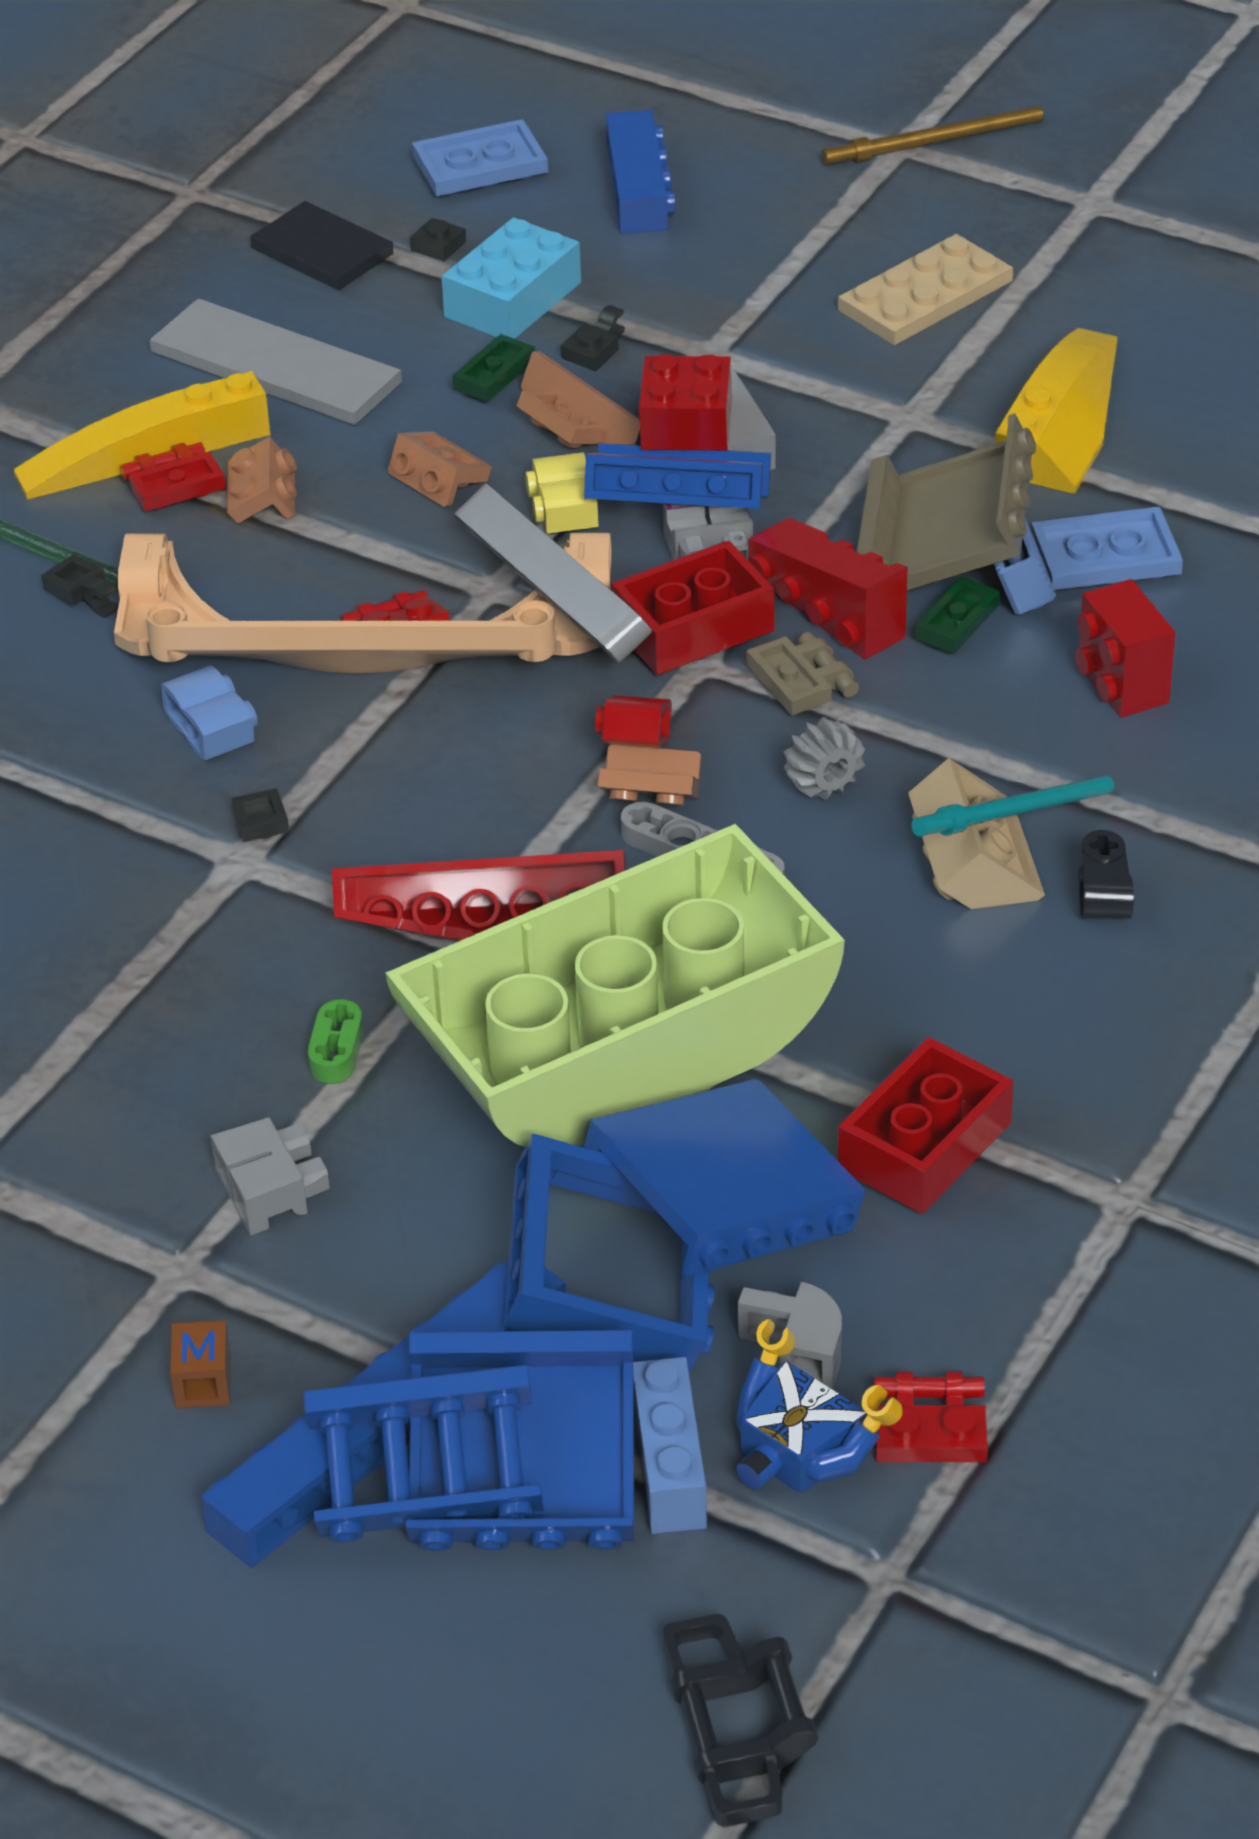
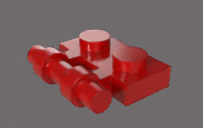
(173, 476)
(400, 608)
(934, 1431)

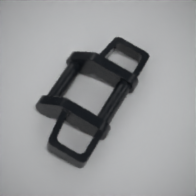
(738, 1675)

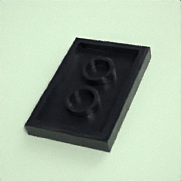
(322, 245)

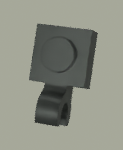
(595, 345)
(79, 580)

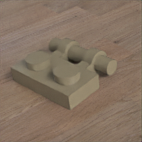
(792, 674)

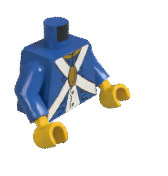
(799, 1425)

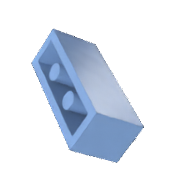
(669, 1446)

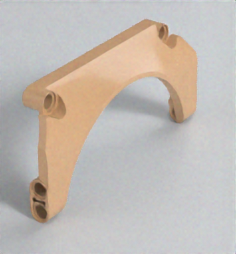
(169, 621)

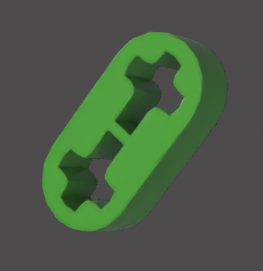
(345, 1041)

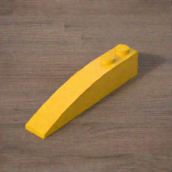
(1066, 408)
(209, 413)

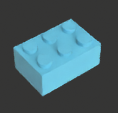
(511, 279)

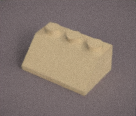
(989, 859)

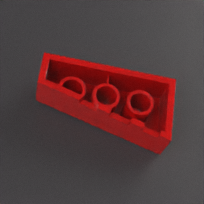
(833, 585)

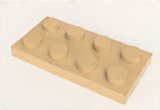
(925, 289)

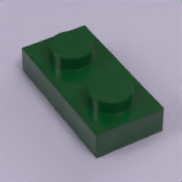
(493, 368)
(957, 615)

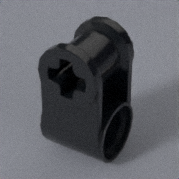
(1105, 878)

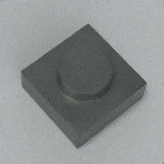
(438, 239)
(260, 815)

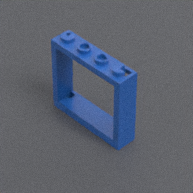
(544, 1309)

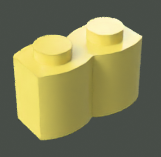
(558, 493)

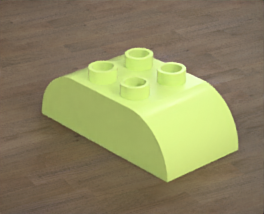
(626, 989)

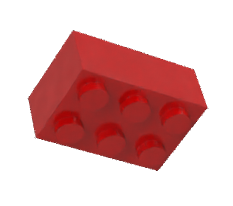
(698, 605)
(925, 1125)

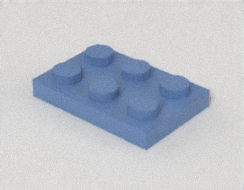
(480, 157)
(1107, 548)

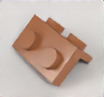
(259, 479)
(651, 771)

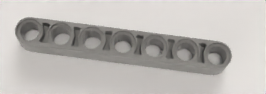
(553, 573)

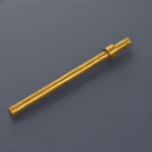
(863, 149)

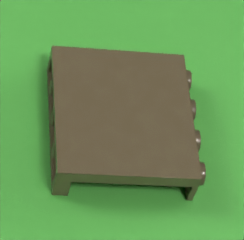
(952, 511)

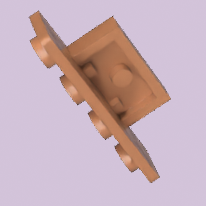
(573, 407)

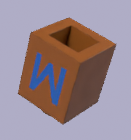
(200, 1364)

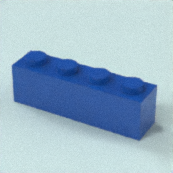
(639, 171)

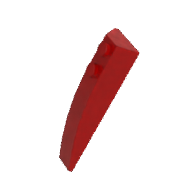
(464, 895)

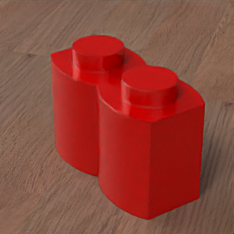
(634, 721)

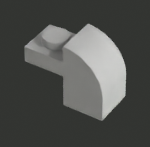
(812, 1319)

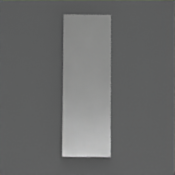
(282, 360)

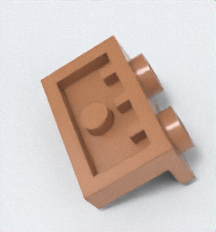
(435, 465)

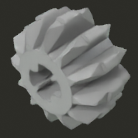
(824, 758)

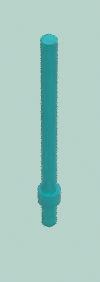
(956, 818)

